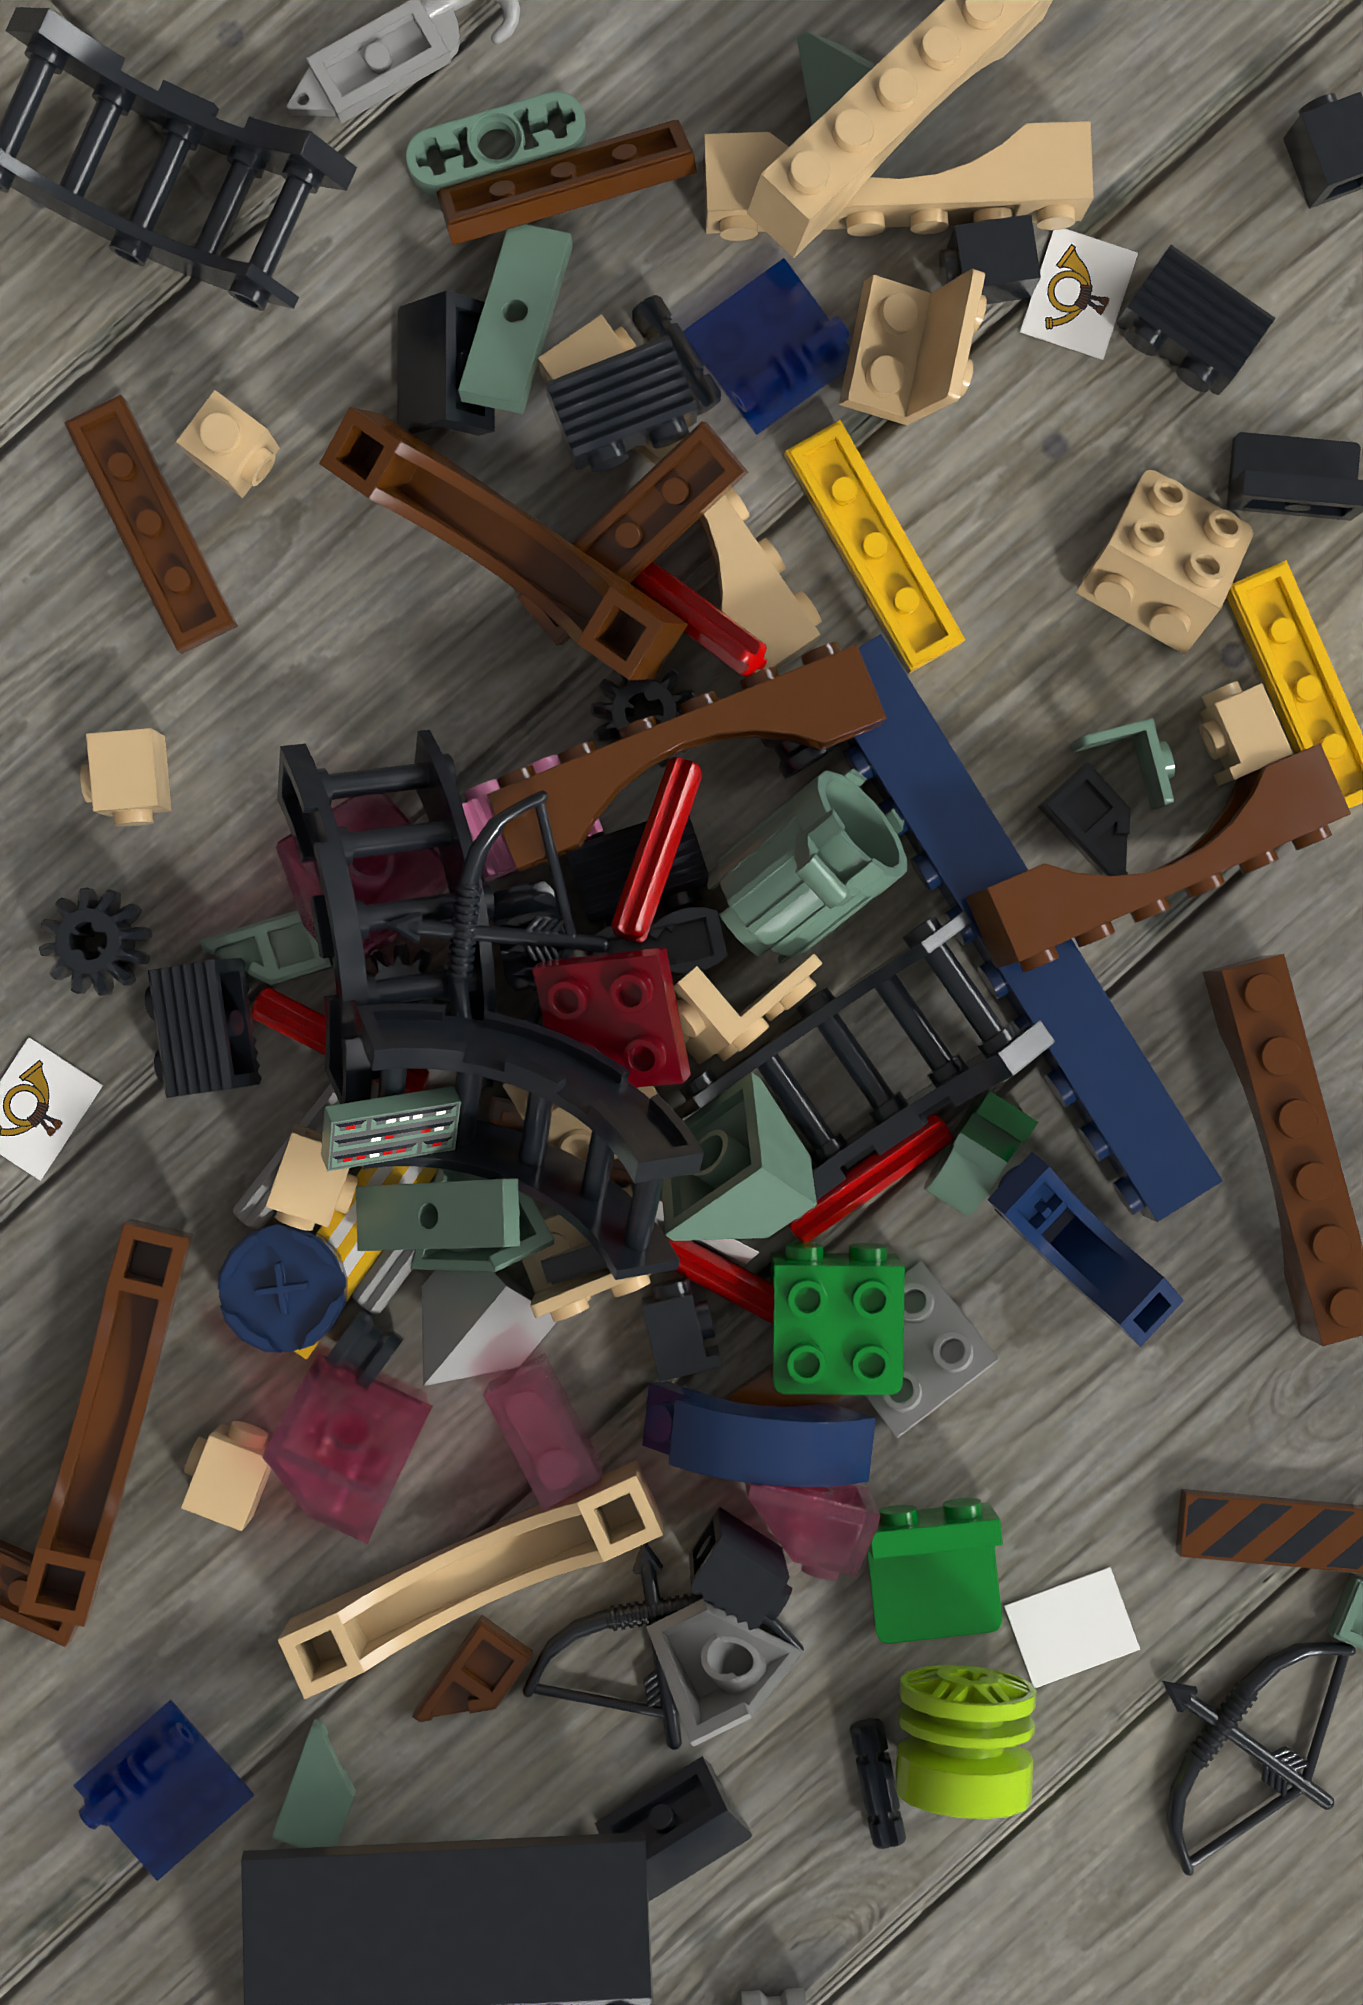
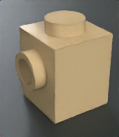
(229, 444)
(127, 775)
(304, 1188)
(227, 1474)

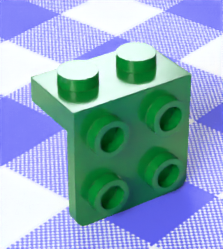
(837, 1320)
(935, 1571)

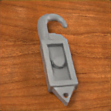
(386, 57)

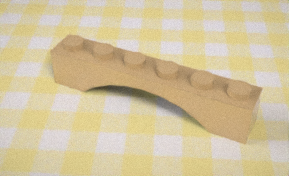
(855, 136)
(1034, 172)
(746, 569)
(402, 1606)

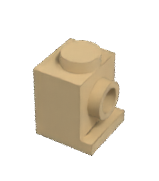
(1241, 731)

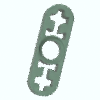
(507, 118)

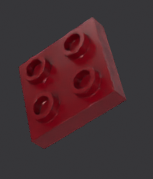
(619, 1007)

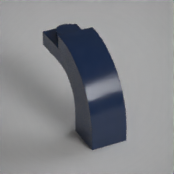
(1084, 1249)
(756, 1442)

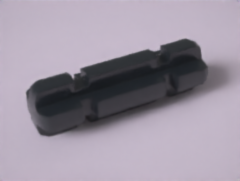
(653, 321)
(877, 1783)

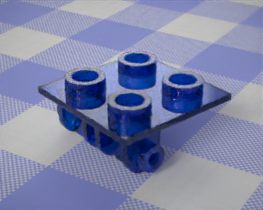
(770, 346)
(162, 1790)

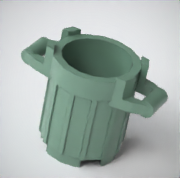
(809, 866)

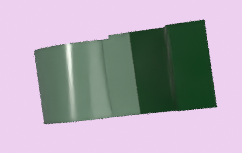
(978, 1152)

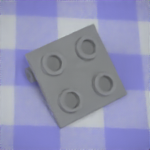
(938, 1353)

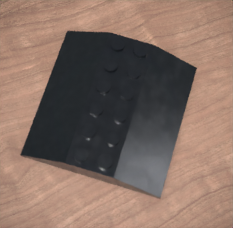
(449, 1923)

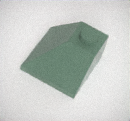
(750, 1174)

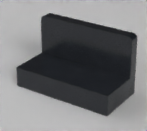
(431, 360)
(1295, 476)
(683, 1824)

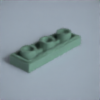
(523, 289)
(438, 1215)

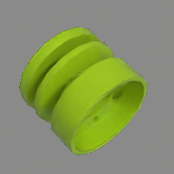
(965, 1741)

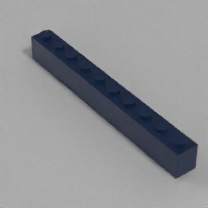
(1093, 1052)

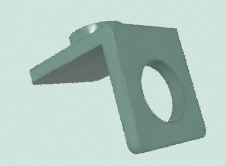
(1153, 757)

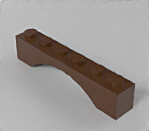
(564, 582)
(808, 706)
(1051, 905)
(1316, 1218)
(106, 1423)

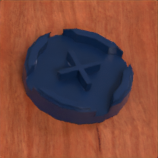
(282, 1288)

